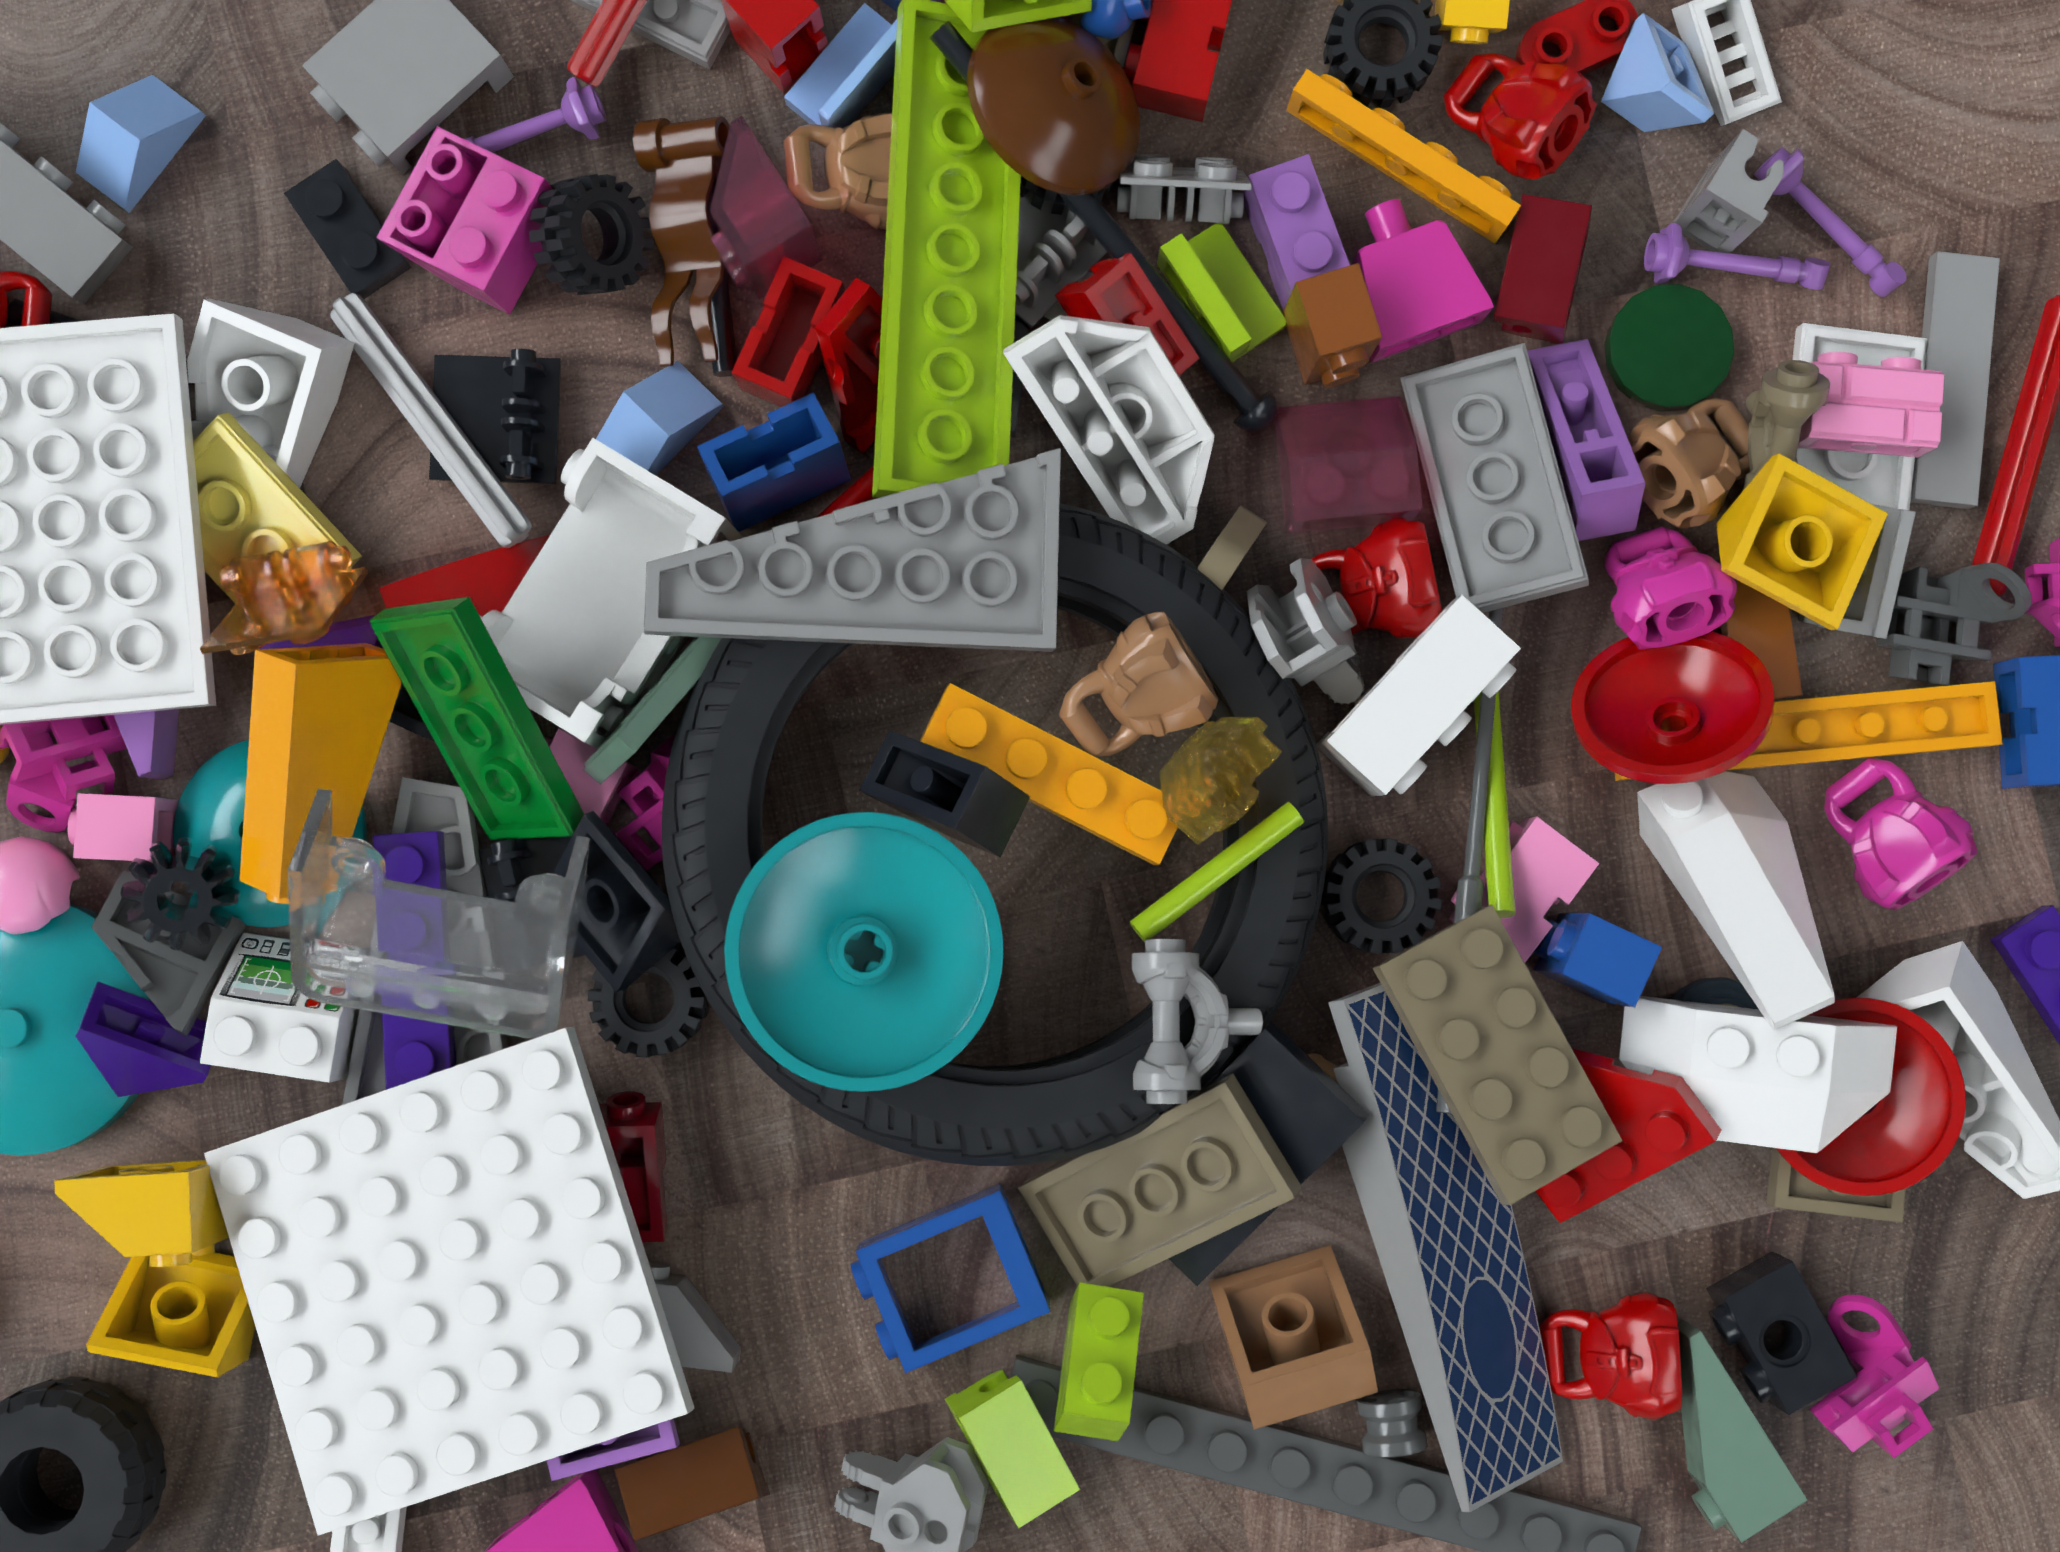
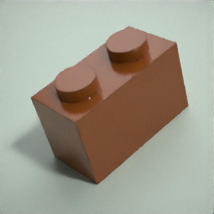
(1332, 326)

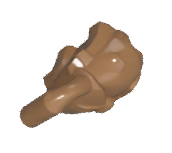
(853, 167)
(1688, 461)
(1146, 683)

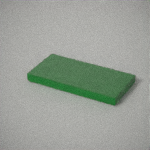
(478, 719)

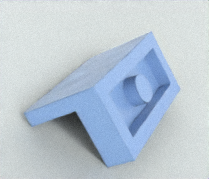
(846, 72)

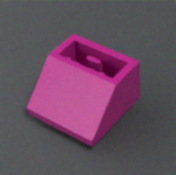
(468, 219)

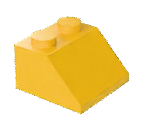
(149, 1209)

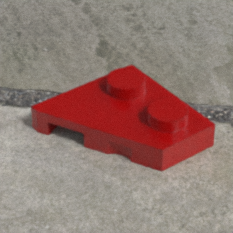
(851, 354)

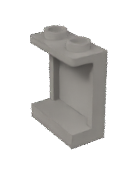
(402, 73)

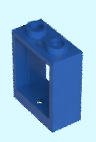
(1013, 1252)

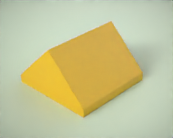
(1799, 540)
(178, 1316)

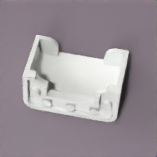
(580, 609)

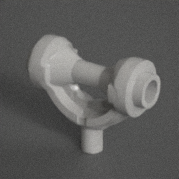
(1168, 1066)

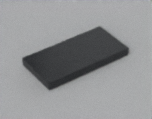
(1303, 1114)

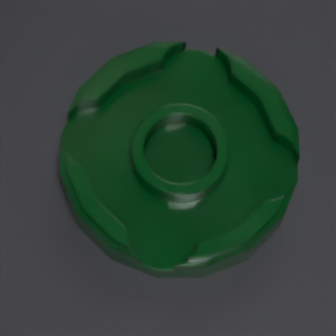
(1669, 347)

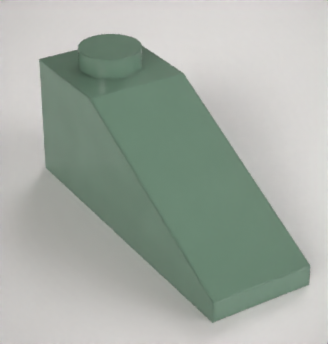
(1726, 1449)

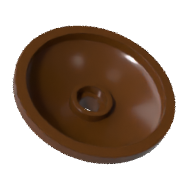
(1054, 105)

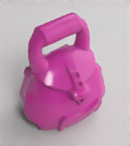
(1667, 589)
(1902, 842)

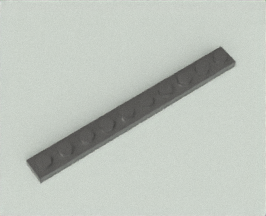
(1335, 1475)

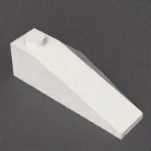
(270, 376)
(1745, 886)
(2007, 1111)

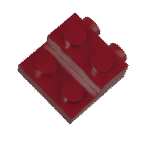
(640, 1152)

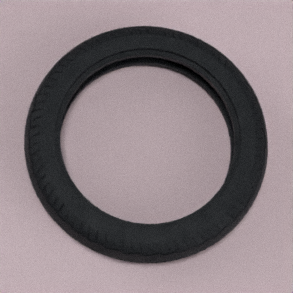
(1075, 1099)

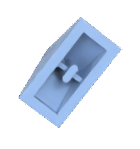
(1656, 80)
(133, 138)
(659, 417)

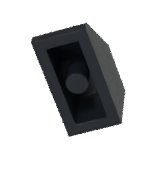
(946, 792)

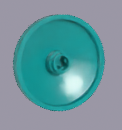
(863, 951)
(47, 1080)

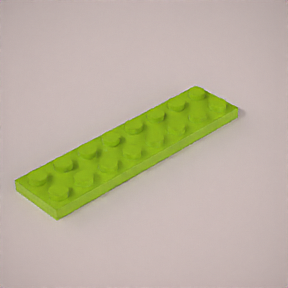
(945, 273)

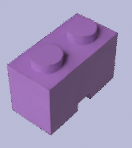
(1293, 224)

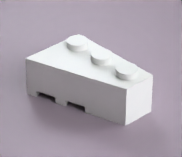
(1421, 699)

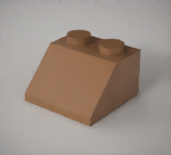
(1293, 1337)

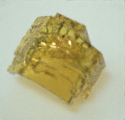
(1212, 775)

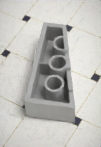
(51, 228)

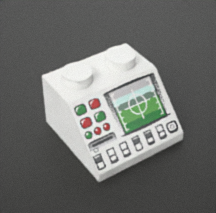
(268, 1025)

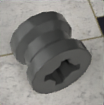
(1392, 1423)

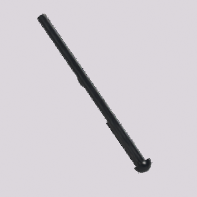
(1255, 410)

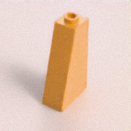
(311, 727)

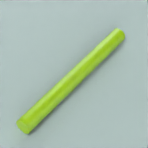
(1496, 824)

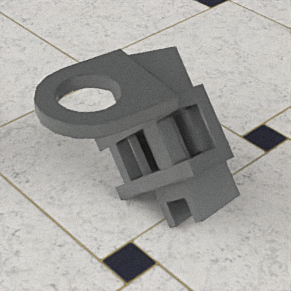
(1957, 598)

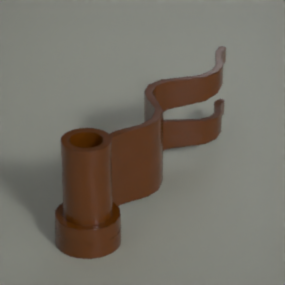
(680, 221)

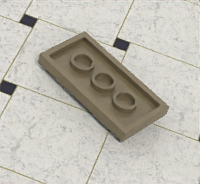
(1497, 1055)
(1163, 1188)

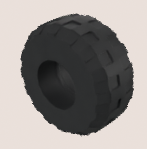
(111, 1447)

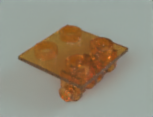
(284, 596)

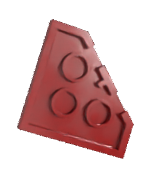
(1657, 1126)

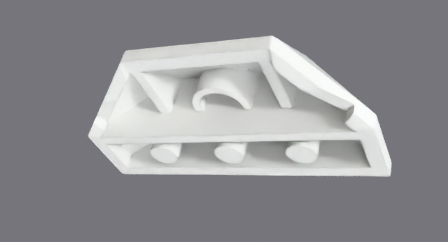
(1120, 418)
(1762, 1084)

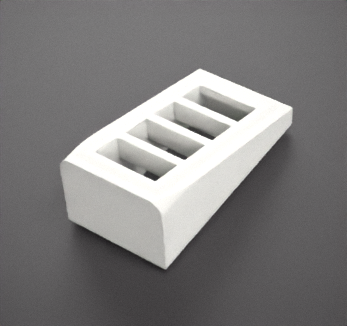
(1744, 28)

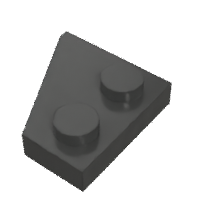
(171, 978)

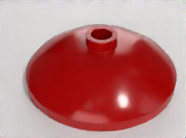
(1673, 708)
(1906, 1130)

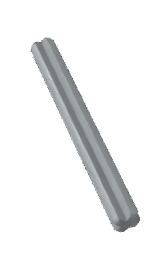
(431, 420)

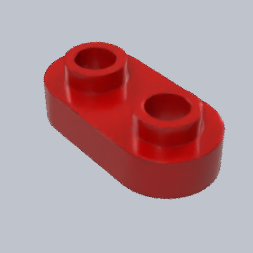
(1579, 35)

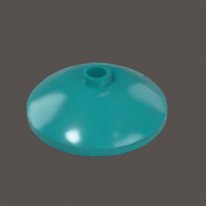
(214, 815)

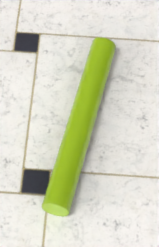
(1217, 871)

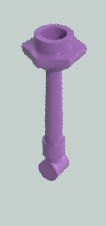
(579, 109)
(1670, 253)
(1883, 276)

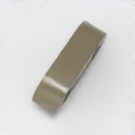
(1231, 546)

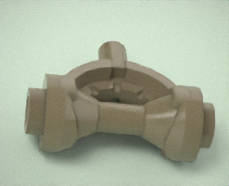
(1780, 410)

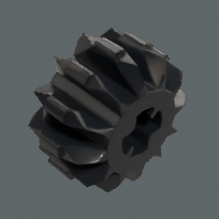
(158, 878)

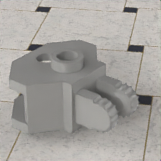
(1308, 633)
(921, 1500)

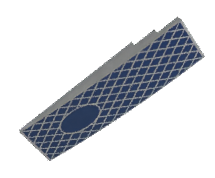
(1446, 1261)

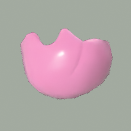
(33, 884)

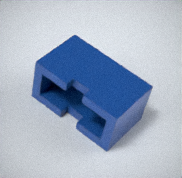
(775, 463)
(2031, 695)
(1596, 958)

